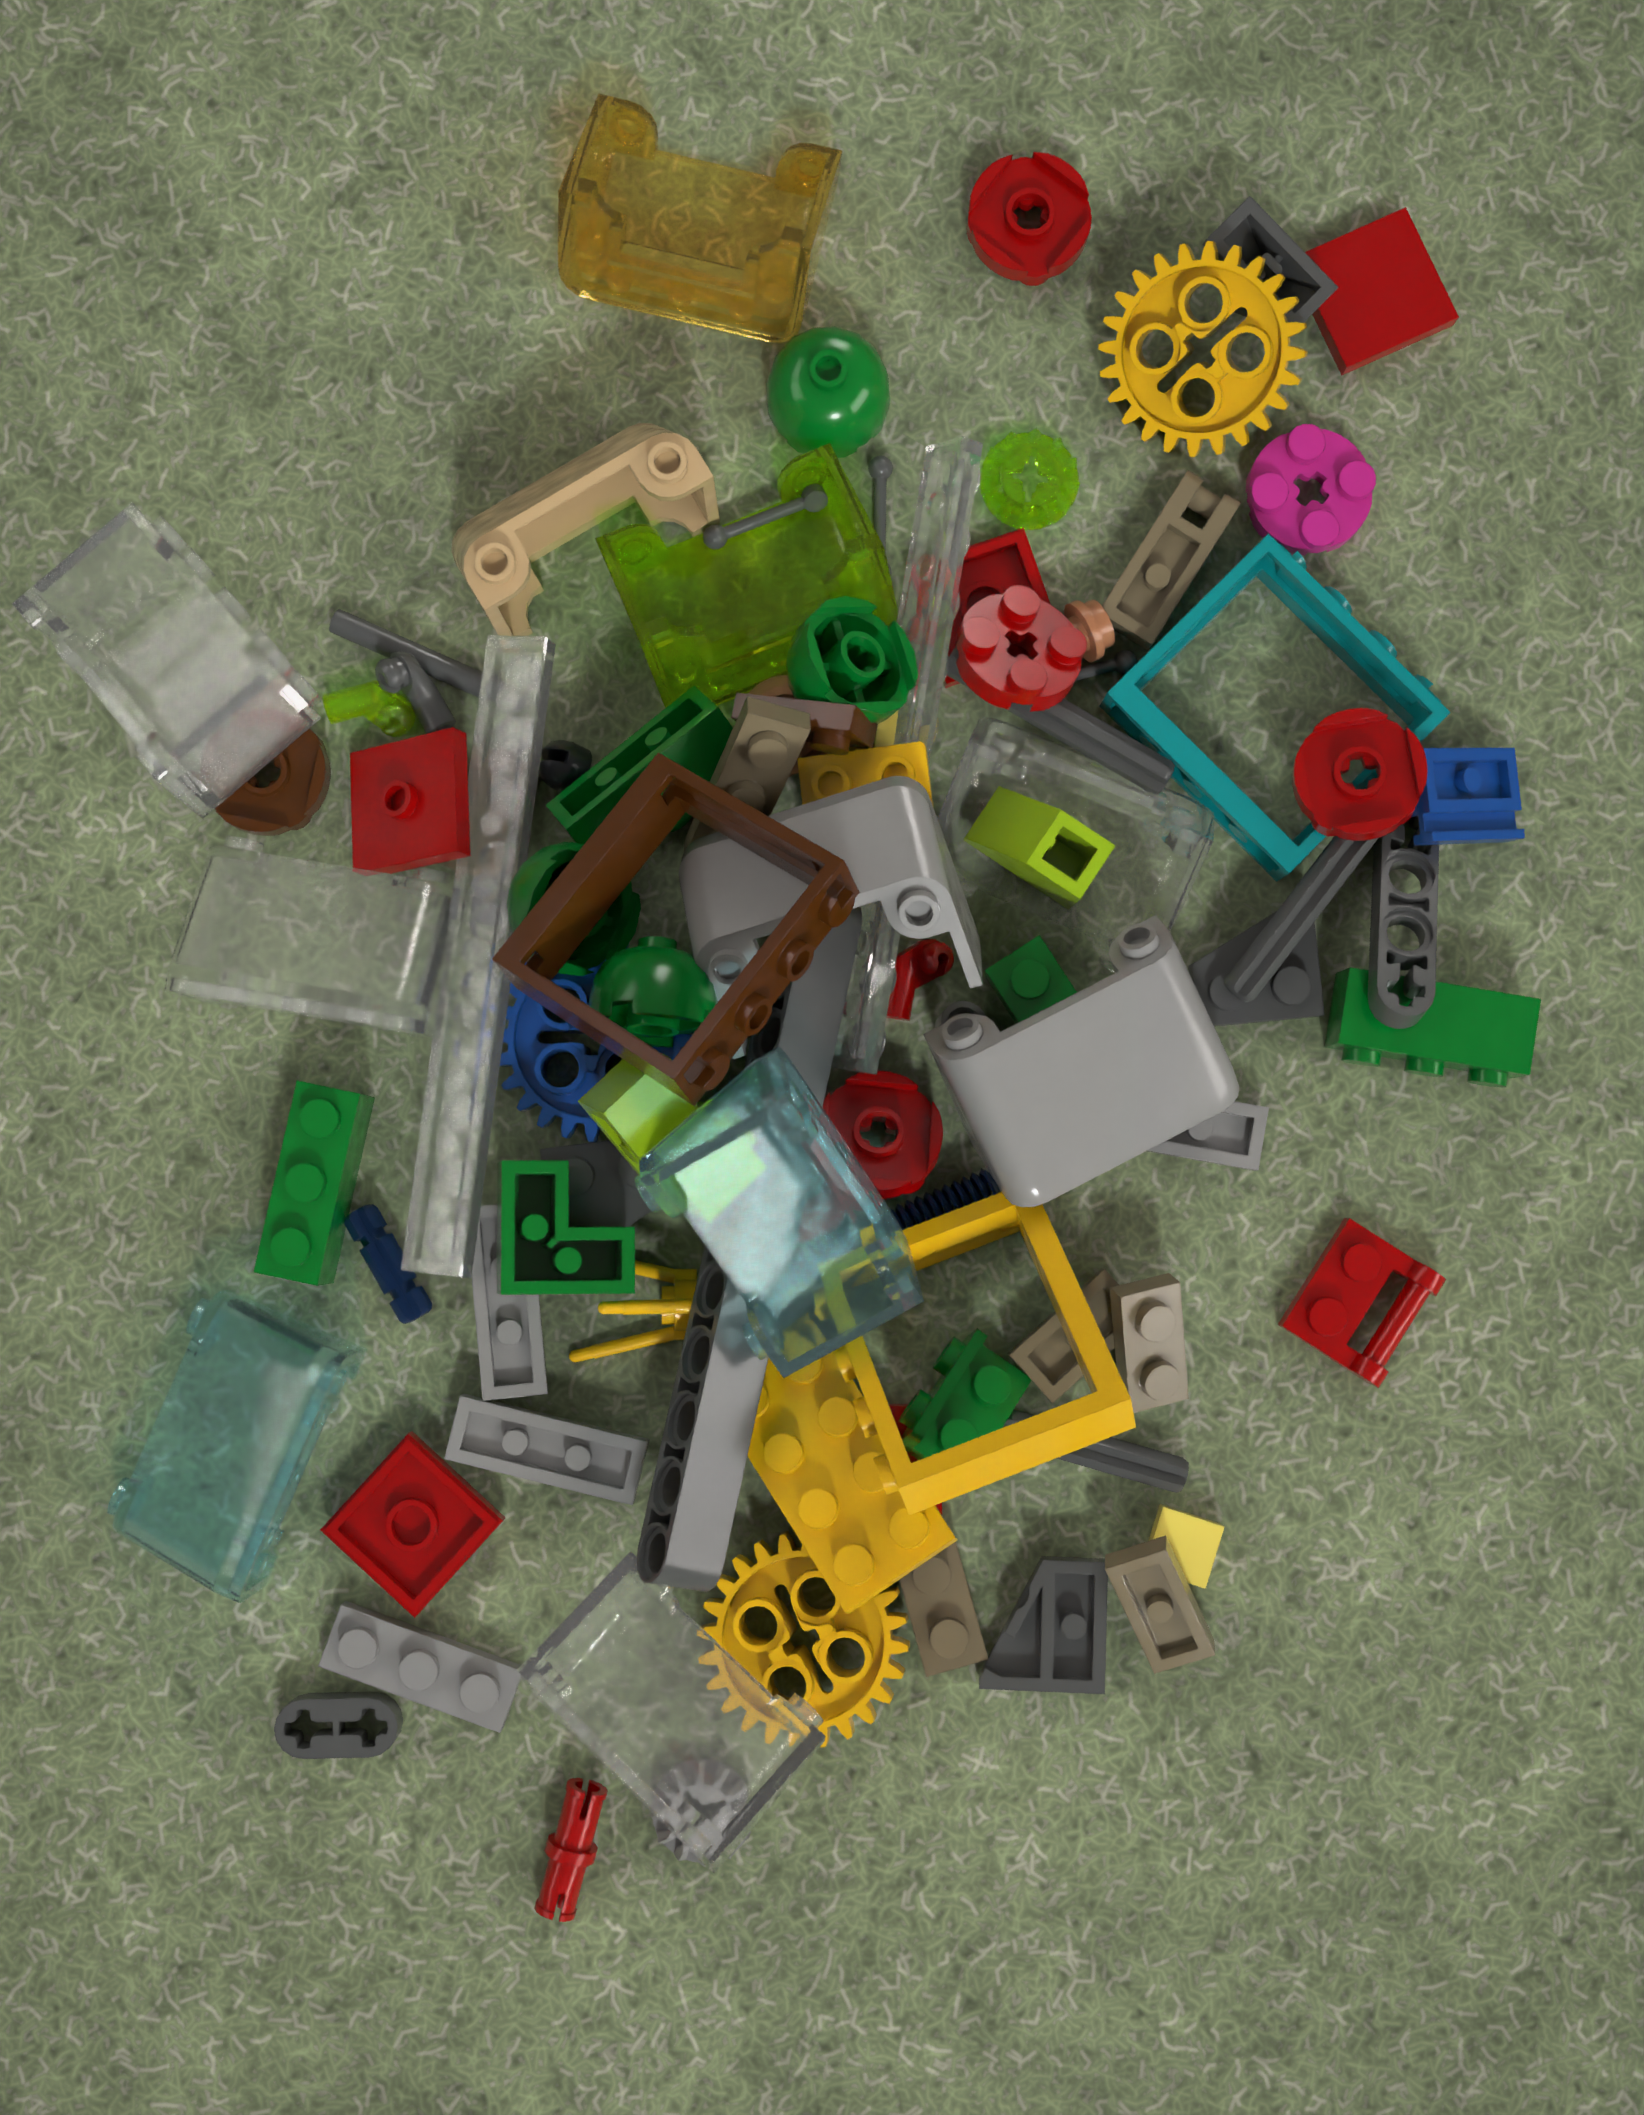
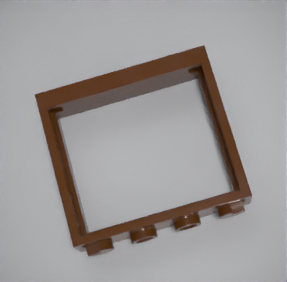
(608, 865)

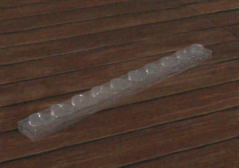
(926, 615)
(472, 987)

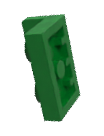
(967, 1400)

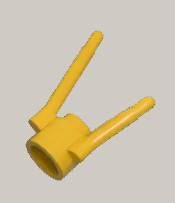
(673, 1306)

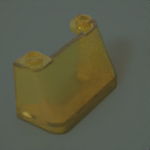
(690, 232)

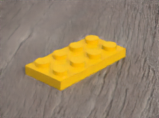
(828, 1486)

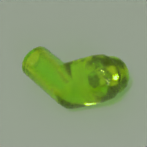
(386, 710)

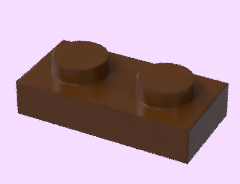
(832, 724)

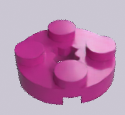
(1317, 456)

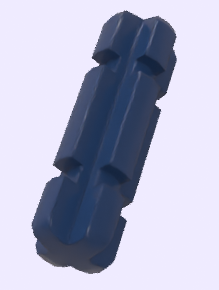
(385, 1261)

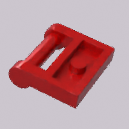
(1343, 1290)

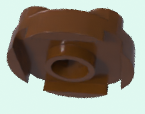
(288, 800)

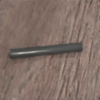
(386, 642)

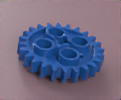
(531, 1057)

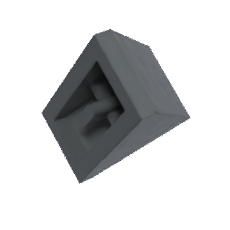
(1262, 236)

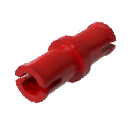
(570, 1849)

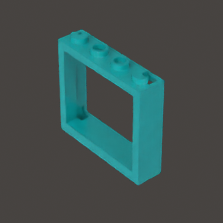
(1330, 619)

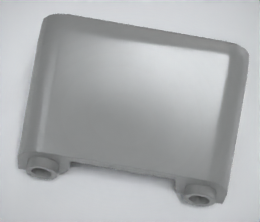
(1089, 1073)

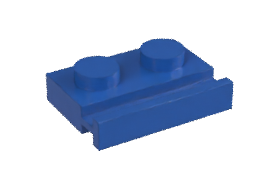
(1469, 797)

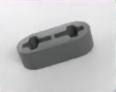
(338, 1741)

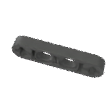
(1411, 910)

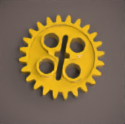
(1165, 306)
(868, 1625)

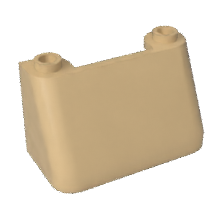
(634, 466)

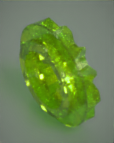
(1005, 494)

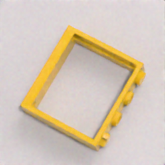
(1026, 1442)

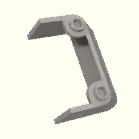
(890, 847)

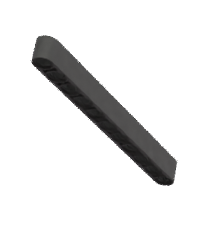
(717, 1371)

